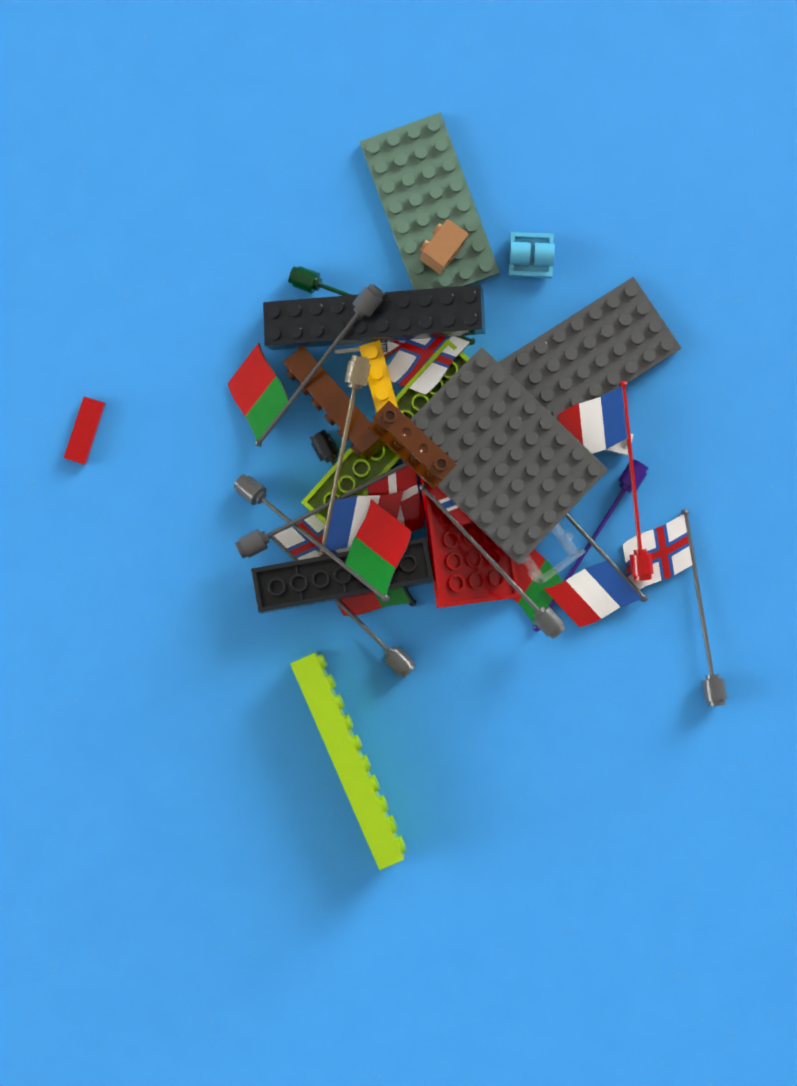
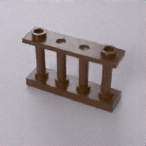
(411, 444)

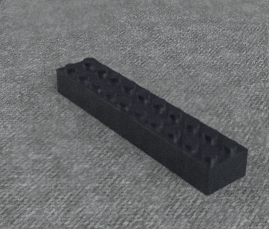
(398, 317)

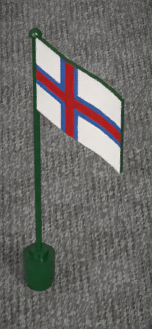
(412, 353)

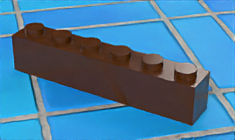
(334, 402)

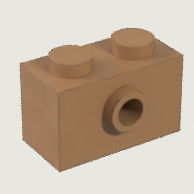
(443, 246)

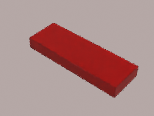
(84, 430)

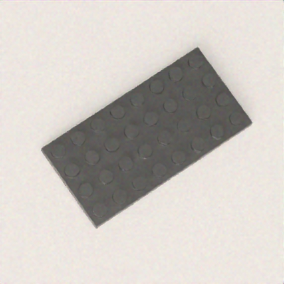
(593, 350)

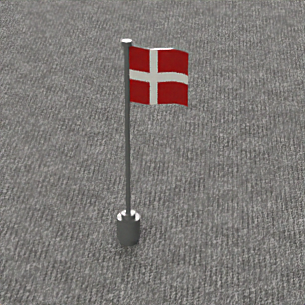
(395, 480)

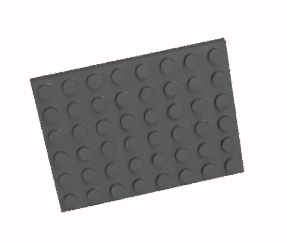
(512, 456)

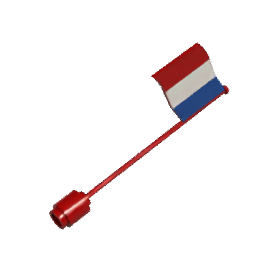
(598, 427)

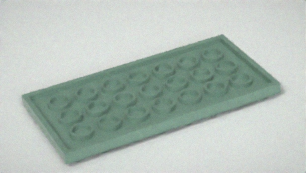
(424, 187)

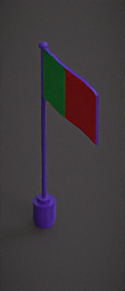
(534, 589)

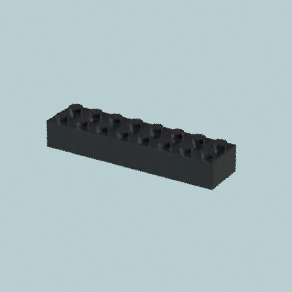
(325, 580)

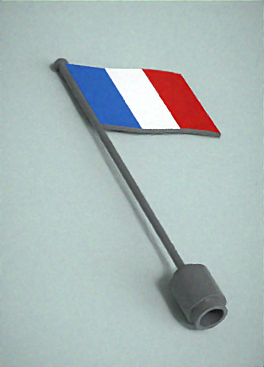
(595, 589)

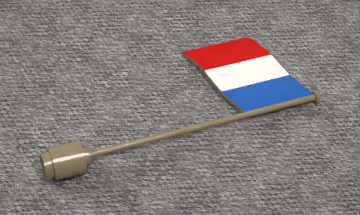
(348, 513)

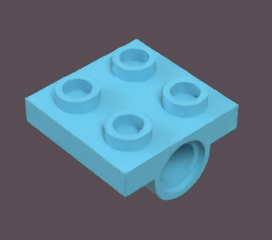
(531, 255)

